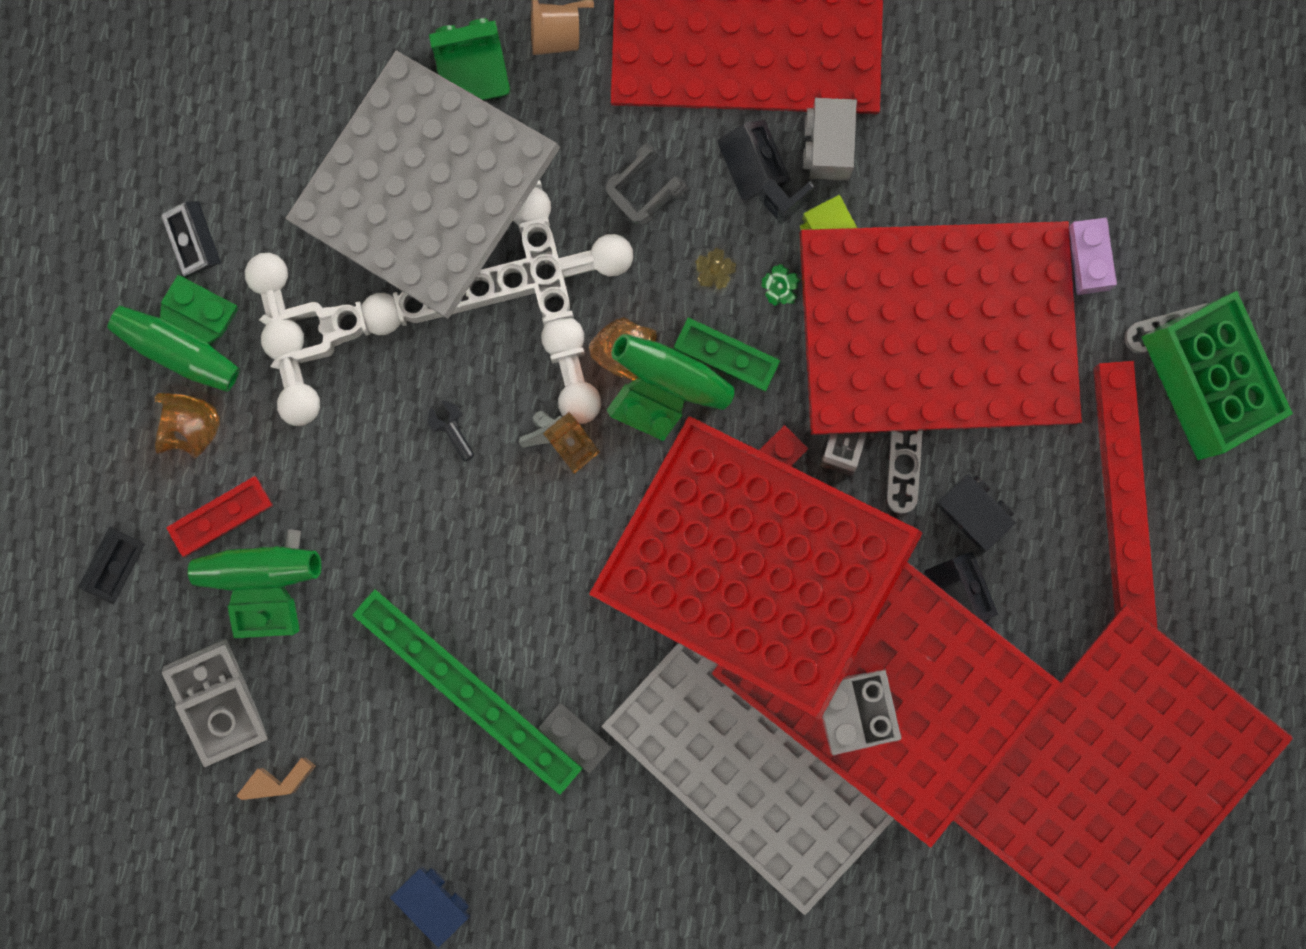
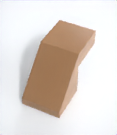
(266, 785)

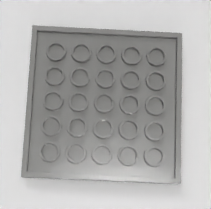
(422, 183)

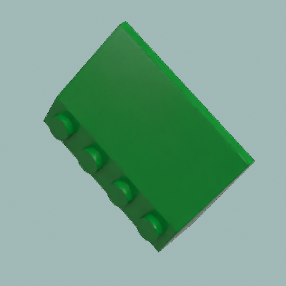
(1217, 376)

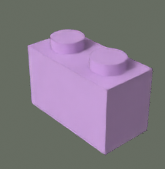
(1092, 256)

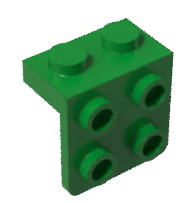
(472, 58)

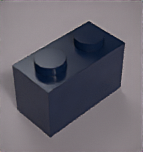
(431, 905)

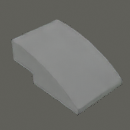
(214, 703)

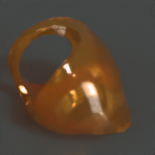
(602, 344)
(191, 418)

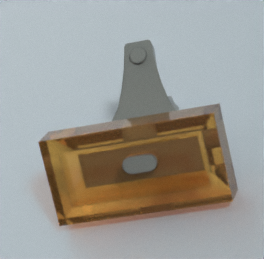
(565, 437)

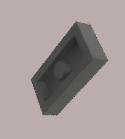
(574, 738)

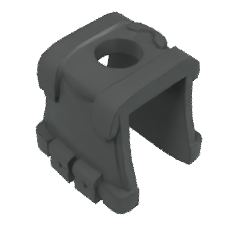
(645, 157)

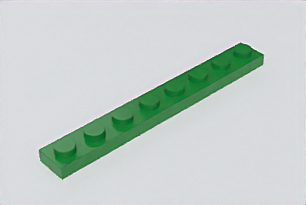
(467, 691)

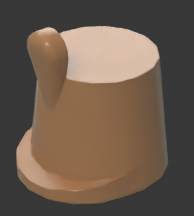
(555, 26)

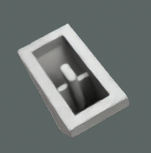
(843, 452)

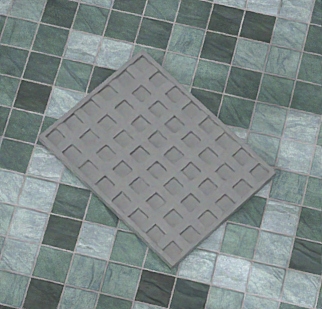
(746, 778)

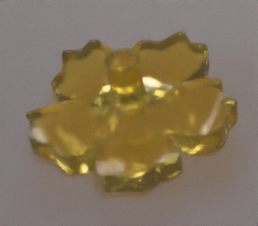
(714, 269)

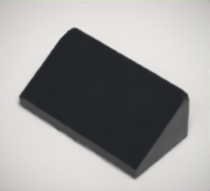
(190, 238)
(111, 565)

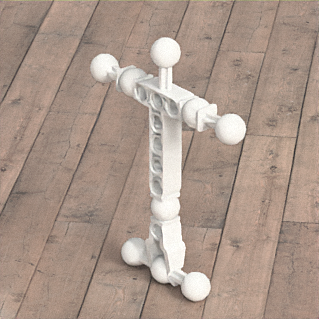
(384, 313)

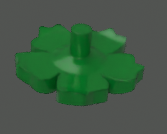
(780, 285)

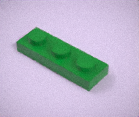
(726, 354)

